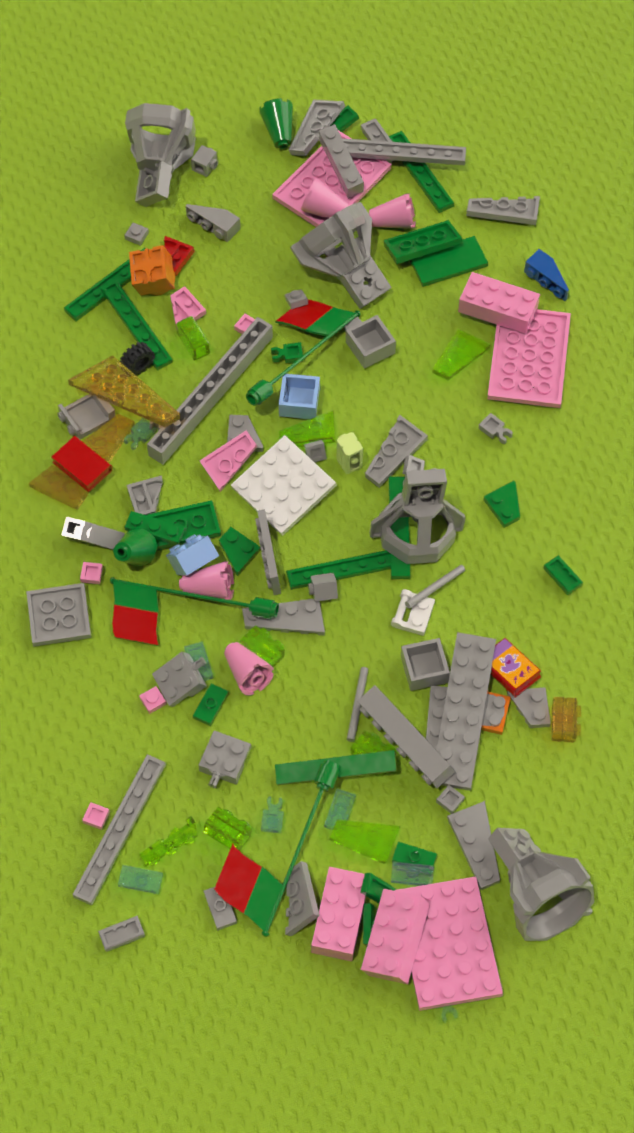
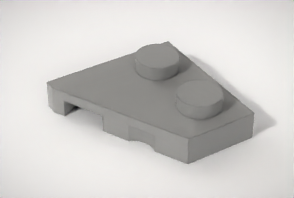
(238, 425)
(145, 495)
(533, 707)

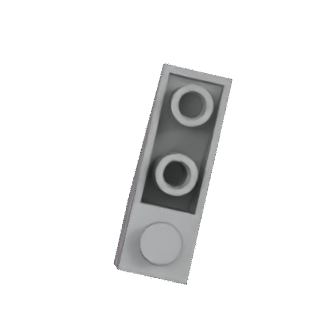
(216, 220)
(91, 533)

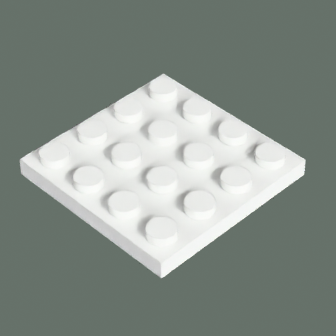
(284, 485)

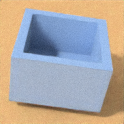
(299, 396)
(191, 555)

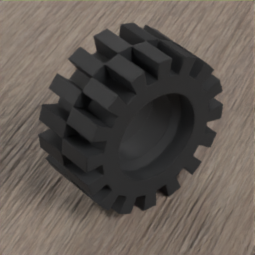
(138, 358)

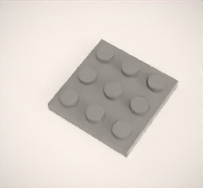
(58, 614)

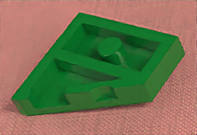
(504, 504)
(238, 549)

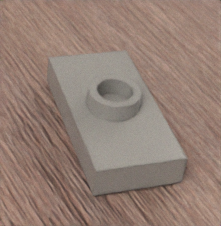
(220, 910)
(121, 933)

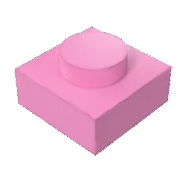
(243, 323)
(91, 573)
(152, 700)
(96, 816)

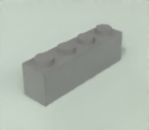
(341, 161)

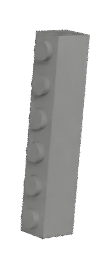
(405, 736)

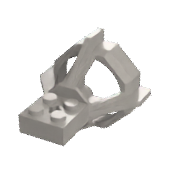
(156, 153)
(349, 262)
(422, 500)
(538, 878)

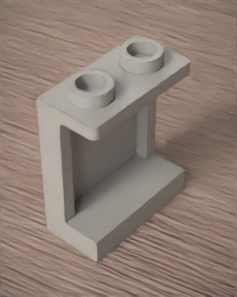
(85, 415)

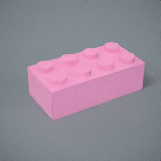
(498, 302)
(339, 915)
(395, 936)

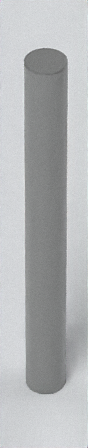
(435, 586)
(356, 712)

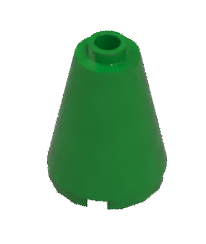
(278, 120)
(136, 547)

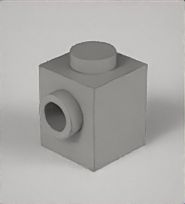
(204, 161)
(323, 587)

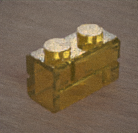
(564, 719)

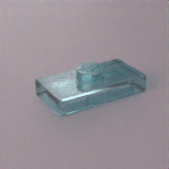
(196, 651)
(340, 807)
(412, 874)
(140, 879)

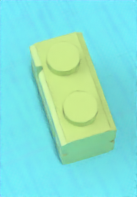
(349, 453)

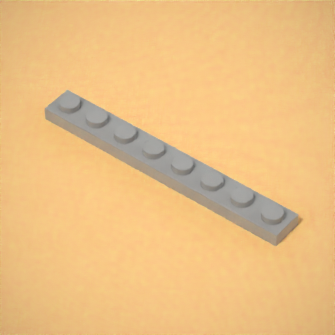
(406, 151)
(119, 830)

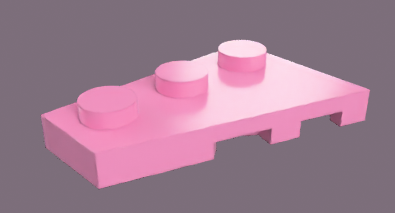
(228, 459)

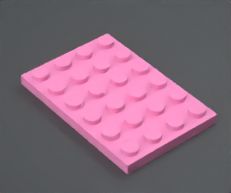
(297, 186)
(532, 364)
(455, 947)

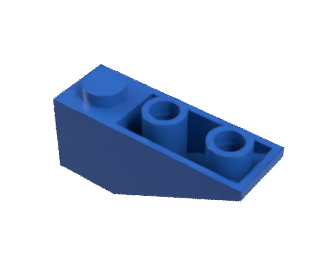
(545, 271)

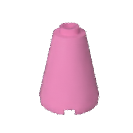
(322, 200)
(394, 213)
(210, 581)
(248, 668)

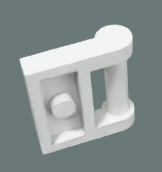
(418, 616)

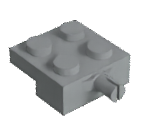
(180, 678)
(224, 758)

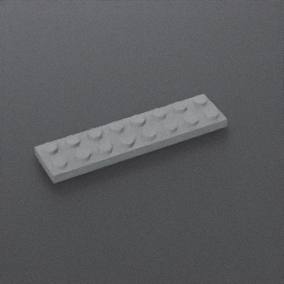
(465, 706)

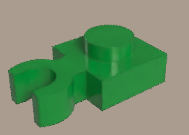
(290, 352)

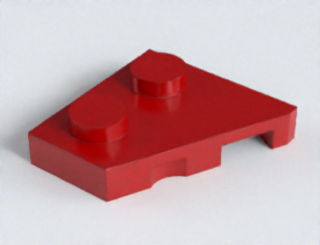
(179, 251)

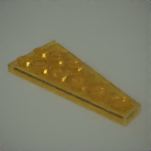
(121, 387)
(104, 442)

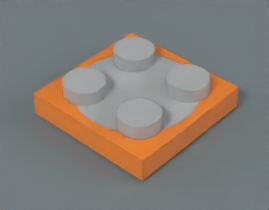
(495, 712)

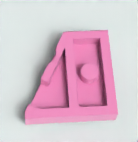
(186, 305)

